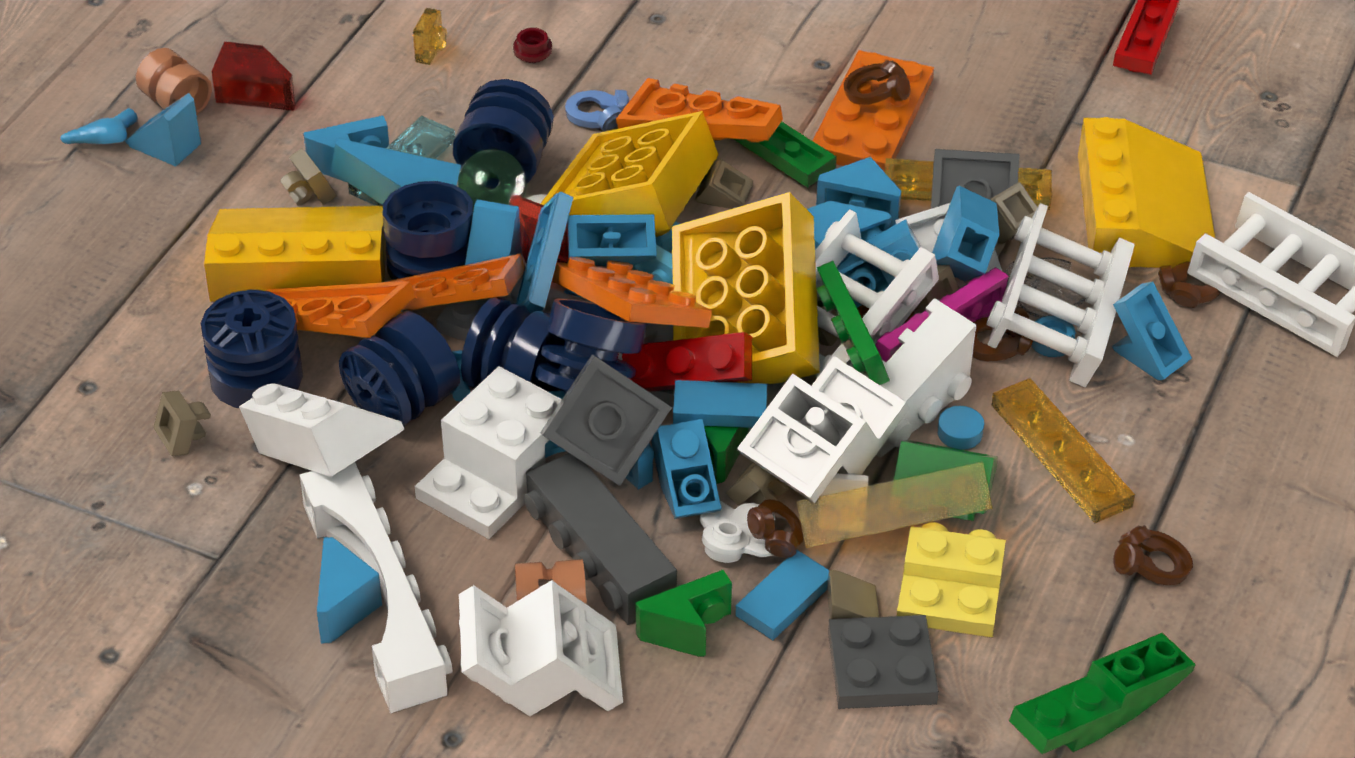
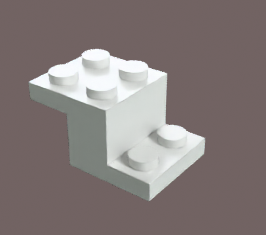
(823, 428)
(487, 452)
(539, 648)

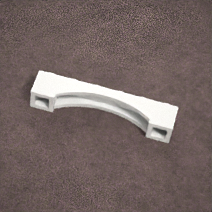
(407, 660)

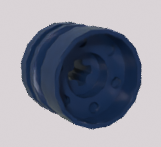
(505, 118)
(426, 228)
(587, 332)
(506, 338)
(250, 344)
(400, 369)

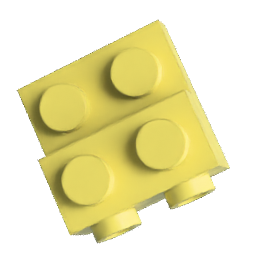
(952, 579)

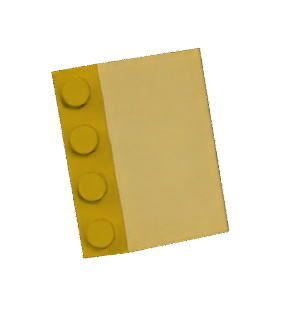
(640, 170)
(1142, 191)
(294, 248)
(757, 279)

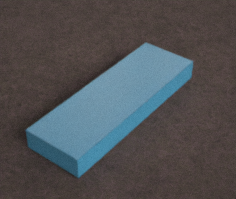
(544, 252)

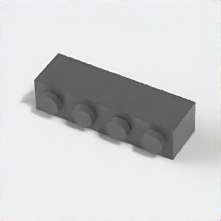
(599, 530)

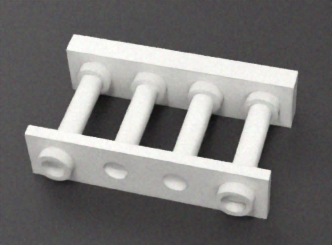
(1102, 293)
(1272, 294)
(886, 308)

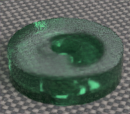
(489, 165)

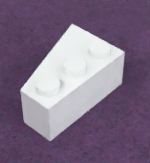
(930, 368)

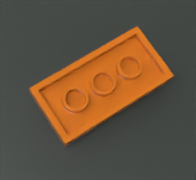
(874, 129)
(631, 293)

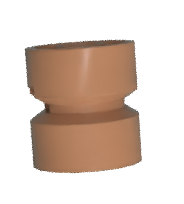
(168, 77)
(565, 573)

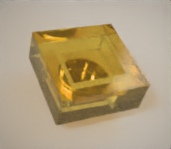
(429, 36)

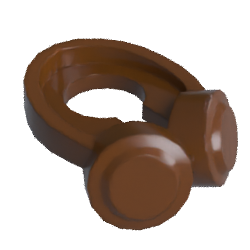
(896, 86)
(1185, 294)
(1006, 348)
(762, 526)
(1130, 557)

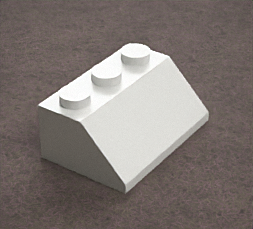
(313, 429)

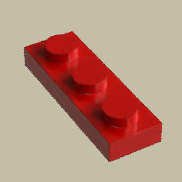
(1145, 35)
(693, 359)

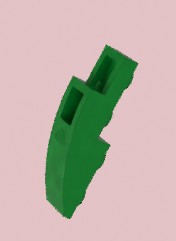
(1106, 698)

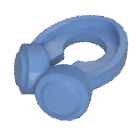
(607, 118)

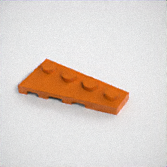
(726, 119)
(465, 282)
(349, 308)

